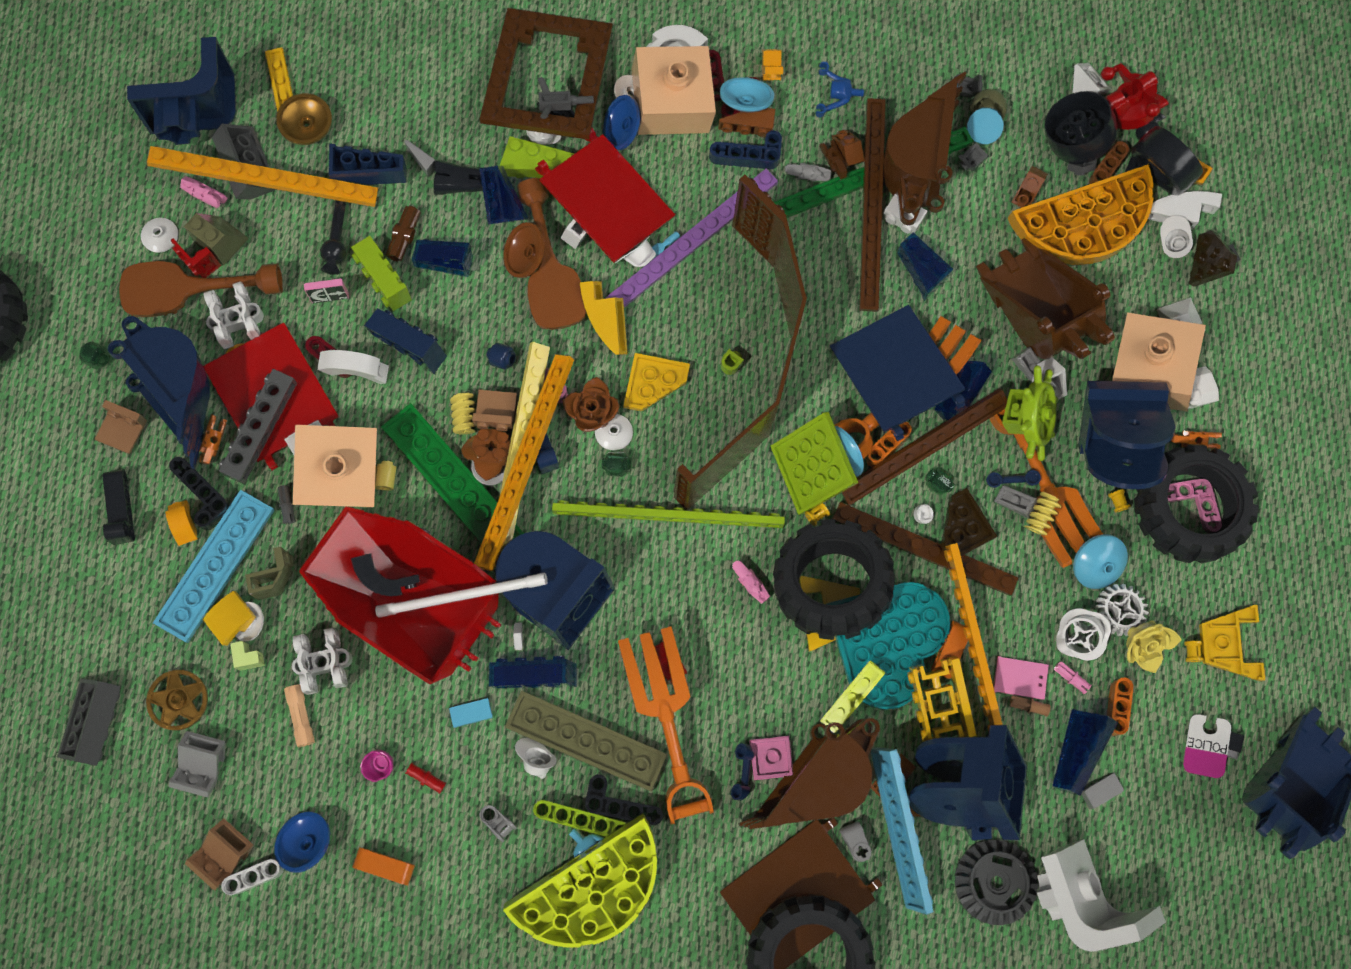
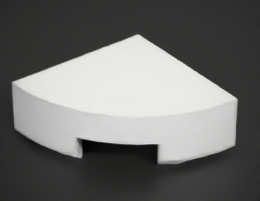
(518, 638)

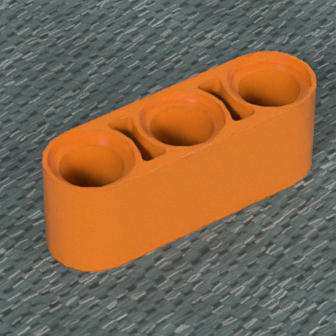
(883, 451)
(953, 646)
(1125, 699)
(383, 866)

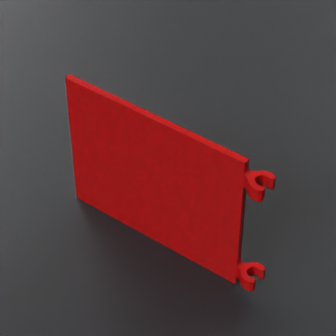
(606, 197)
(242, 374)

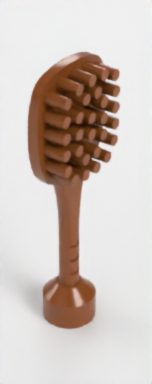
(163, 287)
(553, 288)

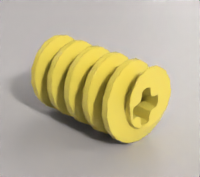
(461, 413)
(1043, 513)

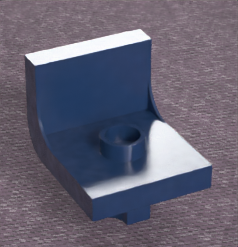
(185, 108)

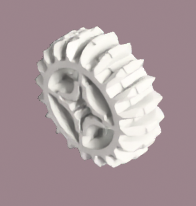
(1128, 595)

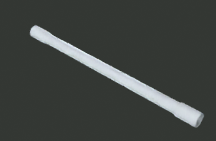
(529, 581)

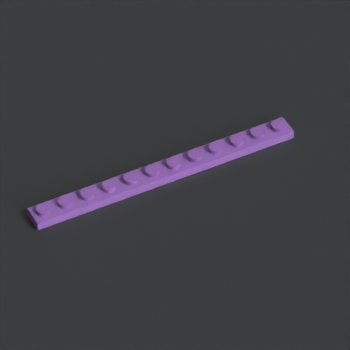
(685, 245)

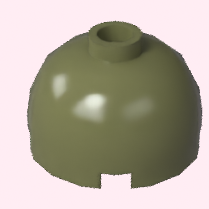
(989, 98)

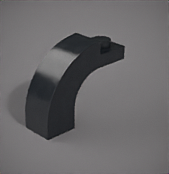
(373, 580)

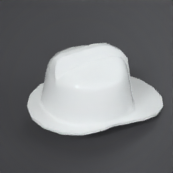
(1176, 236)
(641, 255)
(535, 756)

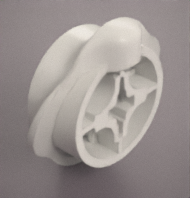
(1068, 645)

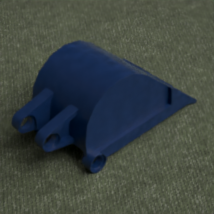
(169, 379)
(1303, 787)

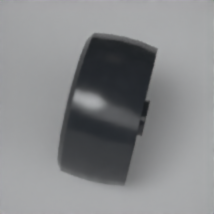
(1074, 117)
(1169, 160)

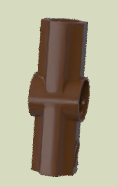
(403, 233)

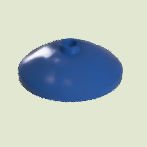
(622, 122)
(296, 836)

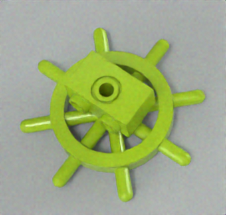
(1033, 413)

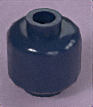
(501, 356)

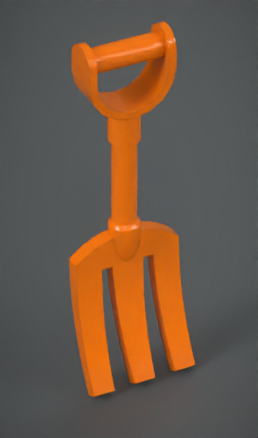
(869, 423)
(1064, 494)
(663, 706)

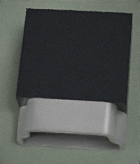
(1235, 745)

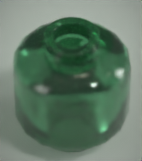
(94, 355)
(616, 464)
(940, 480)

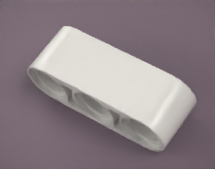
(243, 881)

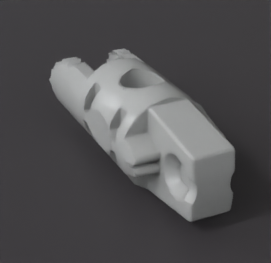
(808, 172)

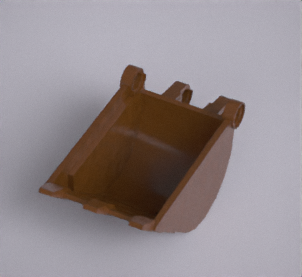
(919, 151)
(1048, 302)
(827, 778)

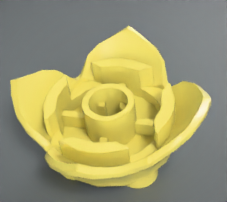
(1147, 643)

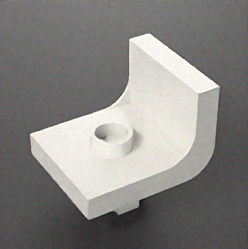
(1075, 894)

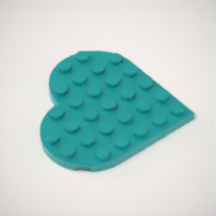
(904, 636)

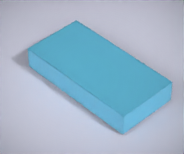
(471, 713)

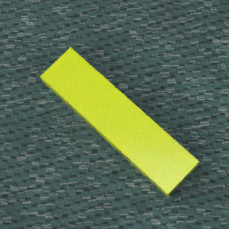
(853, 695)

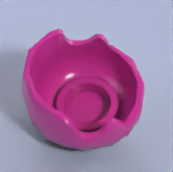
(376, 765)

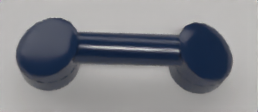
(1030, 478)
(745, 753)

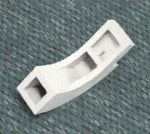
(678, 36)
(353, 363)

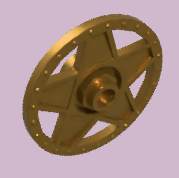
(177, 700)

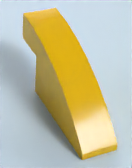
(605, 316)

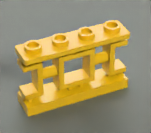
(957, 697)

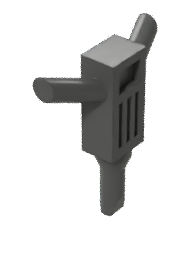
(558, 100)

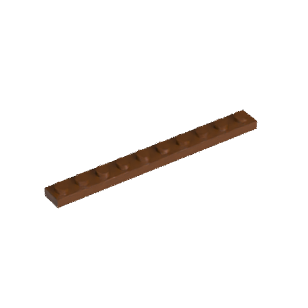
(926, 446)
(926, 549)

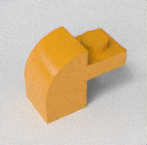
(771, 64)
(180, 522)

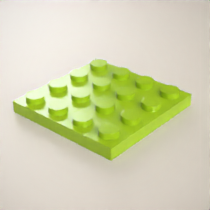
(814, 463)

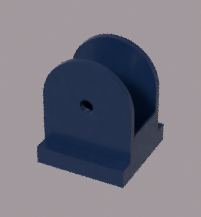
(1126, 426)
(574, 586)
(985, 783)

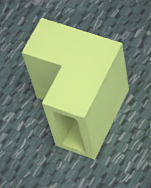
(243, 658)

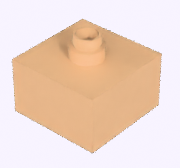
(673, 89)
(1160, 352)
(334, 466)

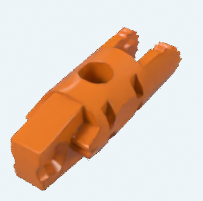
(1189, 437)
(207, 447)

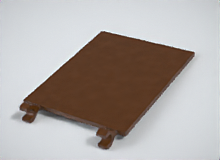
(799, 867)

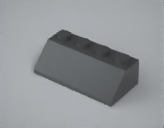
(241, 145)
(89, 722)

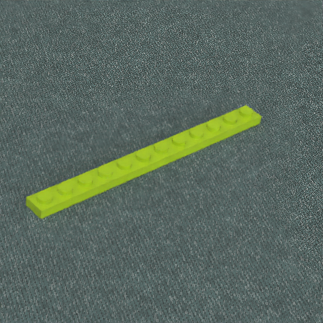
(659, 513)

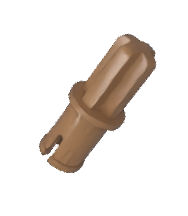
(1030, 705)

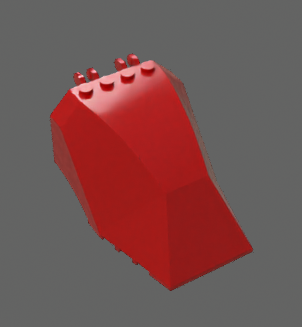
(421, 640)

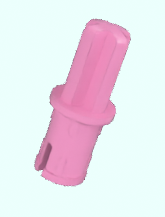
(1072, 677)

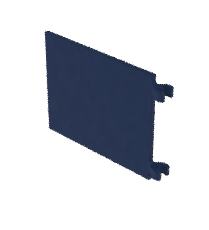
(898, 369)

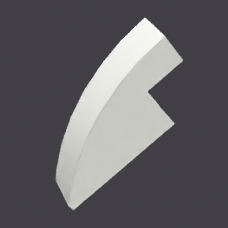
(1185, 205)

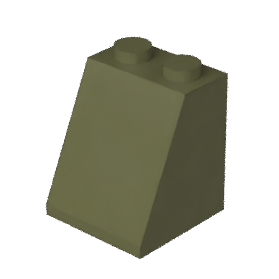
(216, 235)

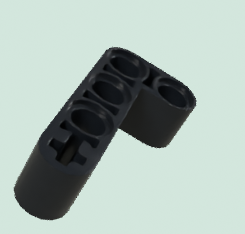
(198, 489)
(118, 507)
(593, 793)

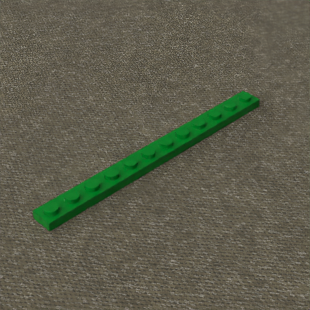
(839, 187)

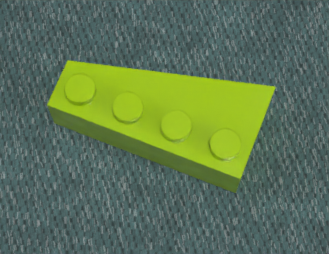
(522, 158)
(381, 273)

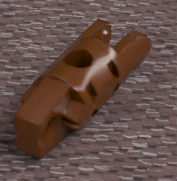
(835, 159)

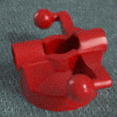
(1136, 99)

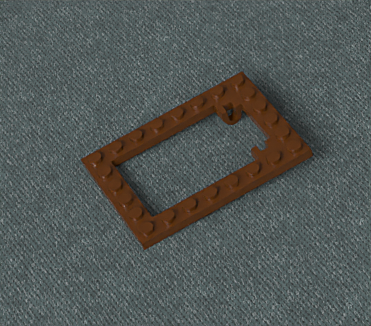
(520, 27)

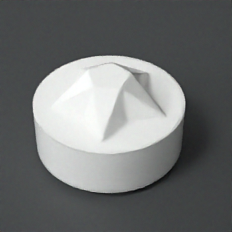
(923, 514)

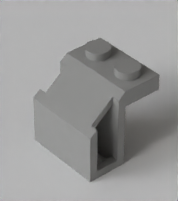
(198, 764)

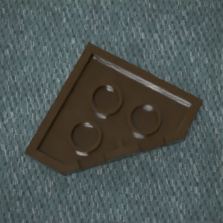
(1211, 259)
(965, 524)

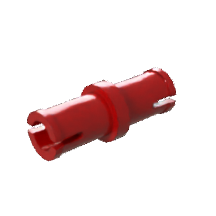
(425, 778)

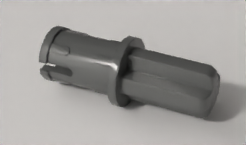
(286, 504)

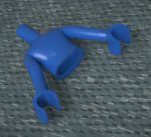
(840, 89)

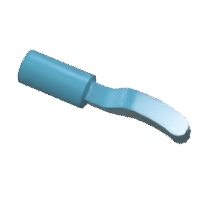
(660, 247)

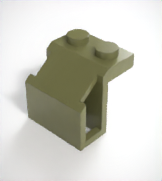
(279, 575)

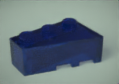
(500, 196)
(443, 256)
(923, 264)

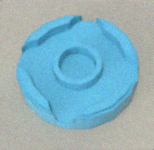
(985, 125)

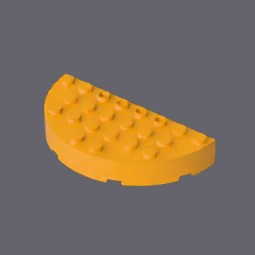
(1090, 220)

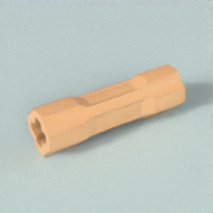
(302, 729)

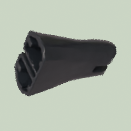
(455, 178)

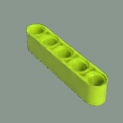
(573, 813)

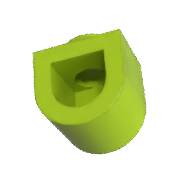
(731, 362)

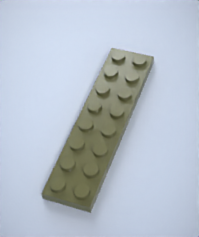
(586, 741)

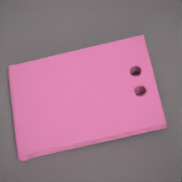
(1020, 678)

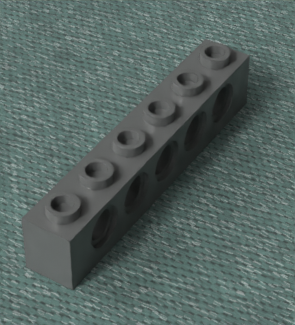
(277, 403)

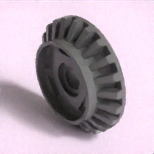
(978, 864)

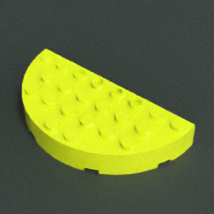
(593, 892)

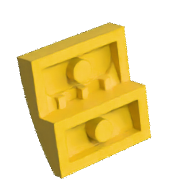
(229, 618)

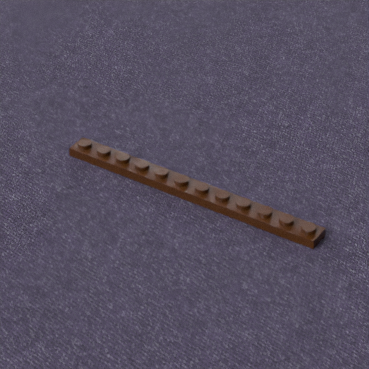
(872, 205)

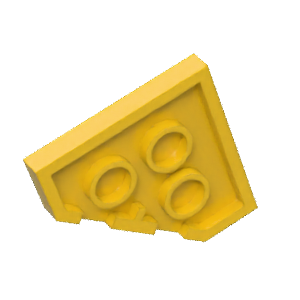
(653, 380)

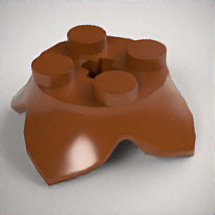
(594, 394)
(486, 462)

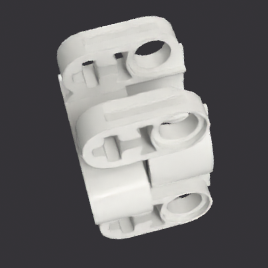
(223, 317)
(308, 675)

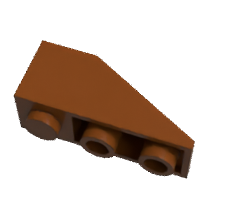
(749, 122)

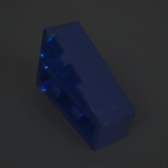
(973, 377)

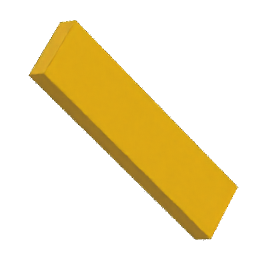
(279, 75)

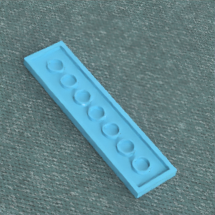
(213, 566)
(901, 830)

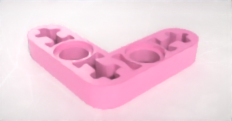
(1200, 497)

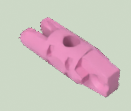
(203, 192)
(751, 582)

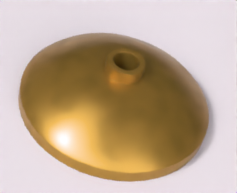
(301, 110)

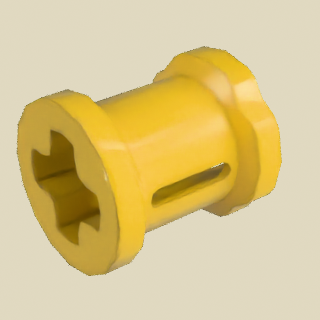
(1119, 500)
(817, 514)
(1193, 651)

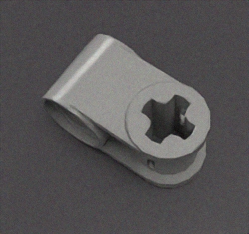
(497, 823)
(854, 838)

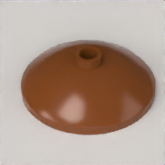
(524, 250)

